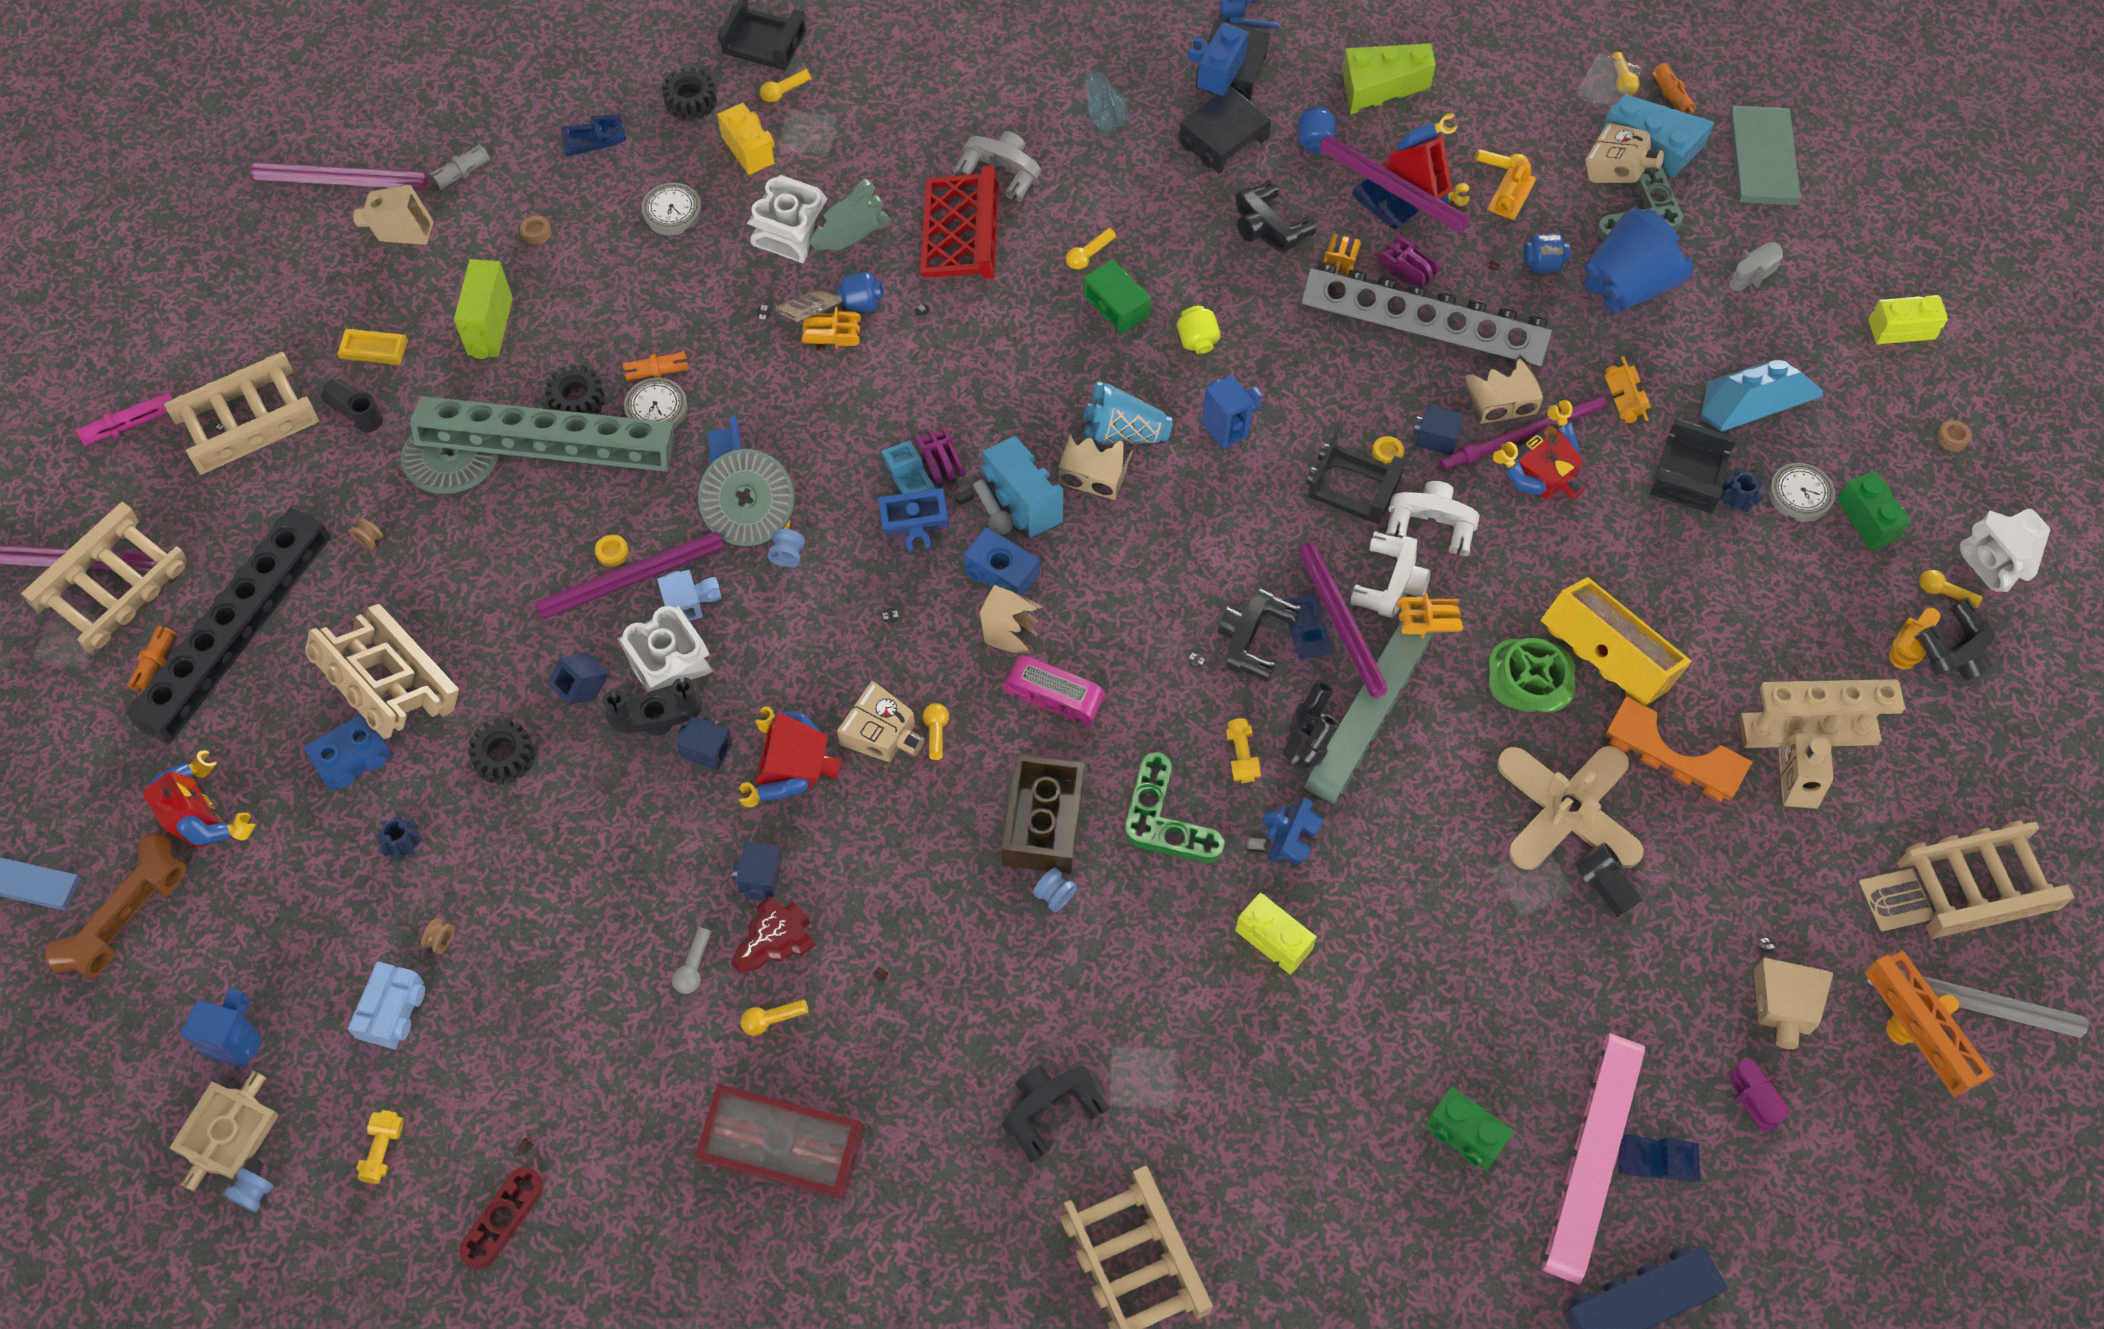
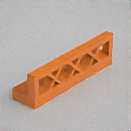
(1924, 1027)

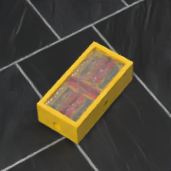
(1615, 641)

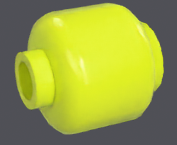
(1198, 329)

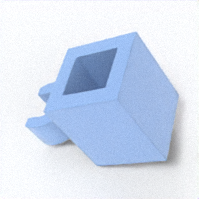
(679, 590)

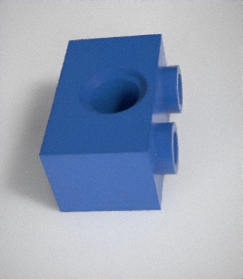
(994, 550)

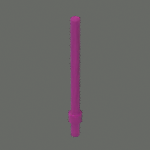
(1472, 453)

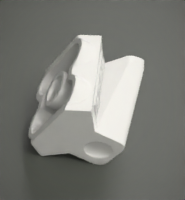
(786, 217)
(2006, 548)
(665, 649)

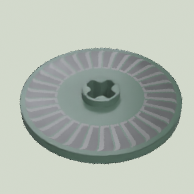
(440, 474)
(723, 507)

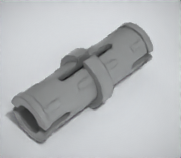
(459, 167)

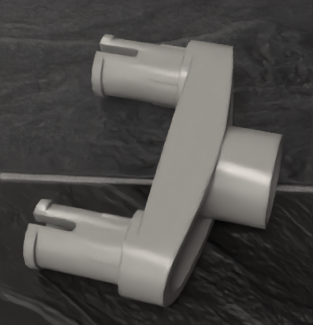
(1005, 153)

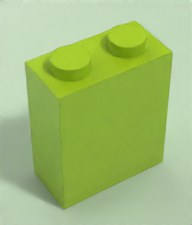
(483, 308)

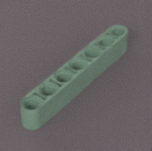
(1367, 716)

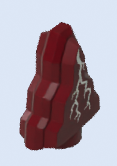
(773, 936)

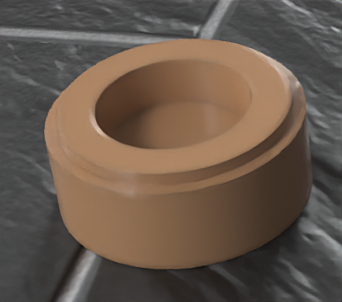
(535, 230)
(1954, 435)

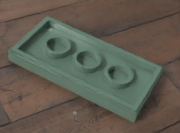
(1764, 155)

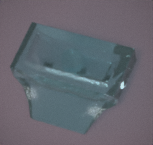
(1106, 105)

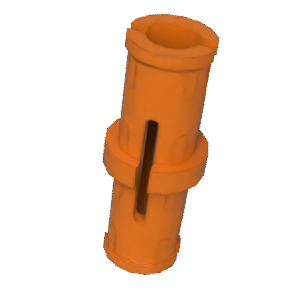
(1673, 89)
(655, 366)
(152, 658)

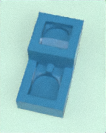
(907, 468)

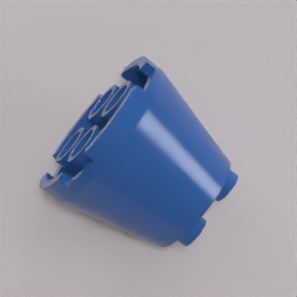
(1637, 261)

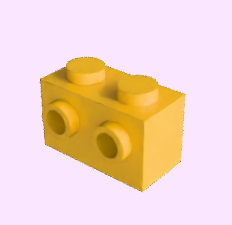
(746, 138)

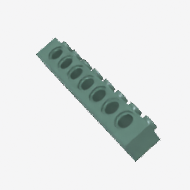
(543, 433)

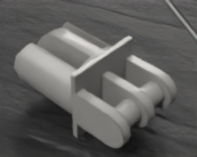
(1756, 266)

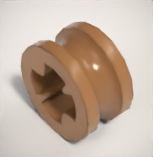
(365, 533)
(437, 936)

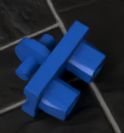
(1285, 828)

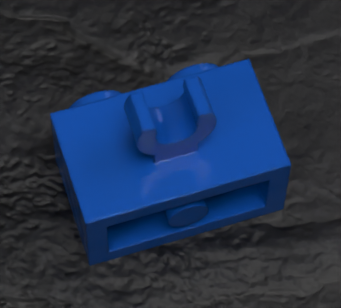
(1220, 59)
(1229, 410)
(914, 515)
(223, 1031)

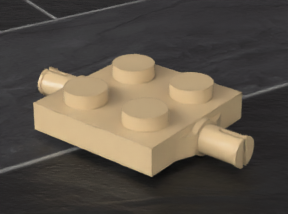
(224, 1131)

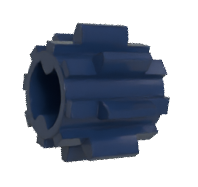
(1742, 491)
(402, 846)

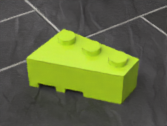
(1386, 73)

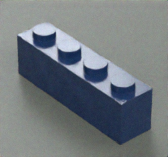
(1652, 1296)

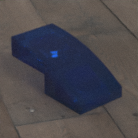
(599, 134)
(1384, 204)
(1309, 632)
(1659, 1158)

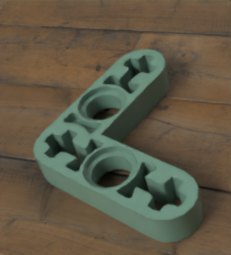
(1667, 208)

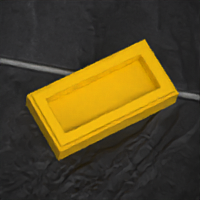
(372, 346)

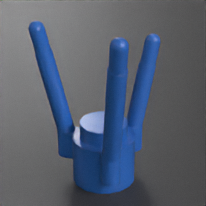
(1233, 9)

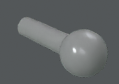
(999, 520)
(687, 978)

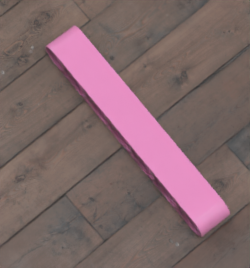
(1593, 1166)

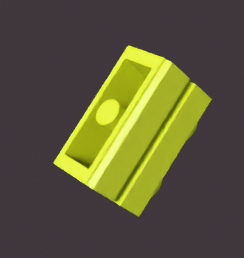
(1907, 319)
(1275, 933)

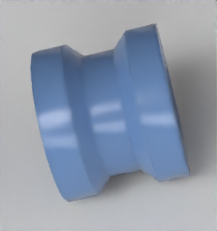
(786, 548)
(1054, 889)
(248, 1190)

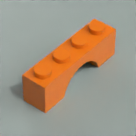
(1716, 772)

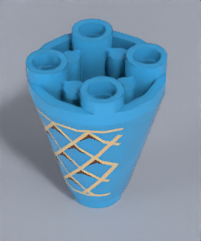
(1123, 418)

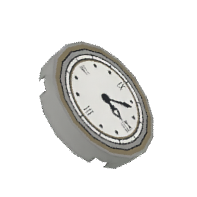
(671, 208)
(656, 400)
(1801, 492)

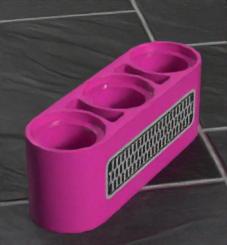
(1054, 688)

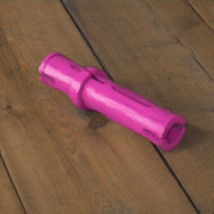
(123, 420)

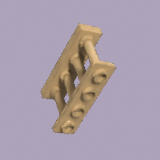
(249, 436)
(94, 547)
(1837, 709)
(1979, 911)
(1158, 1227)

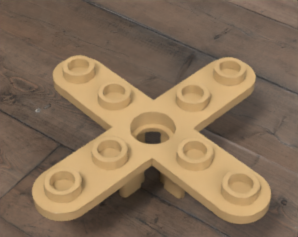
(1555, 820)

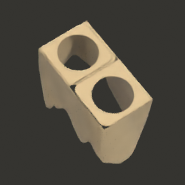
(1500, 390)
(1100, 466)
(1004, 613)

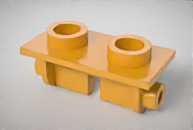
(1513, 191)
(1632, 402)

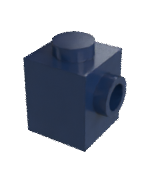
(1438, 429)
(577, 678)
(704, 742)
(758, 870)

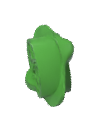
(1528, 691)

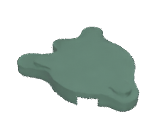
(851, 219)

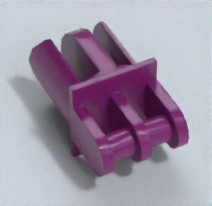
(1408, 262)
(937, 448)
(1758, 1095)

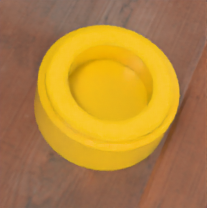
(1386, 448)
(611, 550)

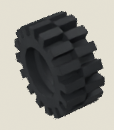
(685, 82)
(575, 379)
(501, 733)

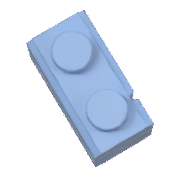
(387, 1005)

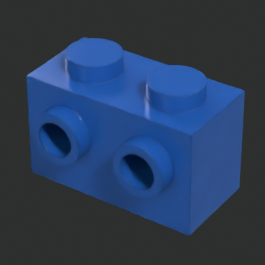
(347, 753)

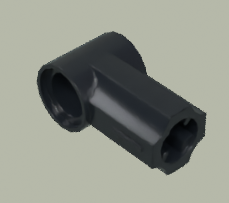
(354, 405)
(1604, 871)

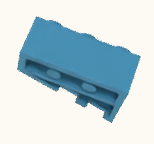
(1670, 130)
(1022, 487)

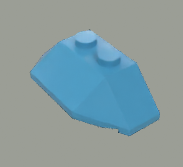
(1755, 394)

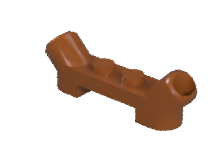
(89, 949)

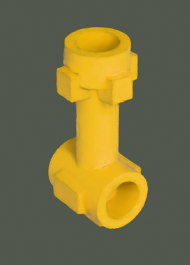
(1244, 767)
(384, 1127)

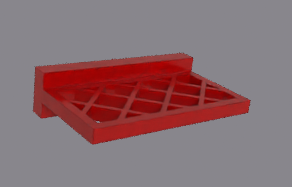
(985, 230)

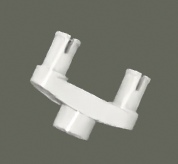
(1438, 504)
(1405, 578)

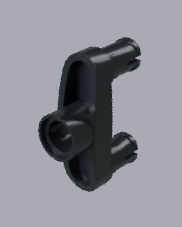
(1262, 222)
(1243, 625)
(1968, 653)
(636, 713)
(1310, 728)
(1038, 1092)

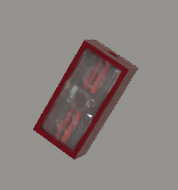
(780, 1142)

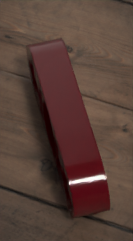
(477, 1237)

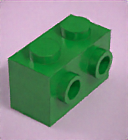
(1117, 296)
(1873, 510)
(1468, 1129)

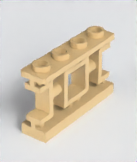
(401, 657)

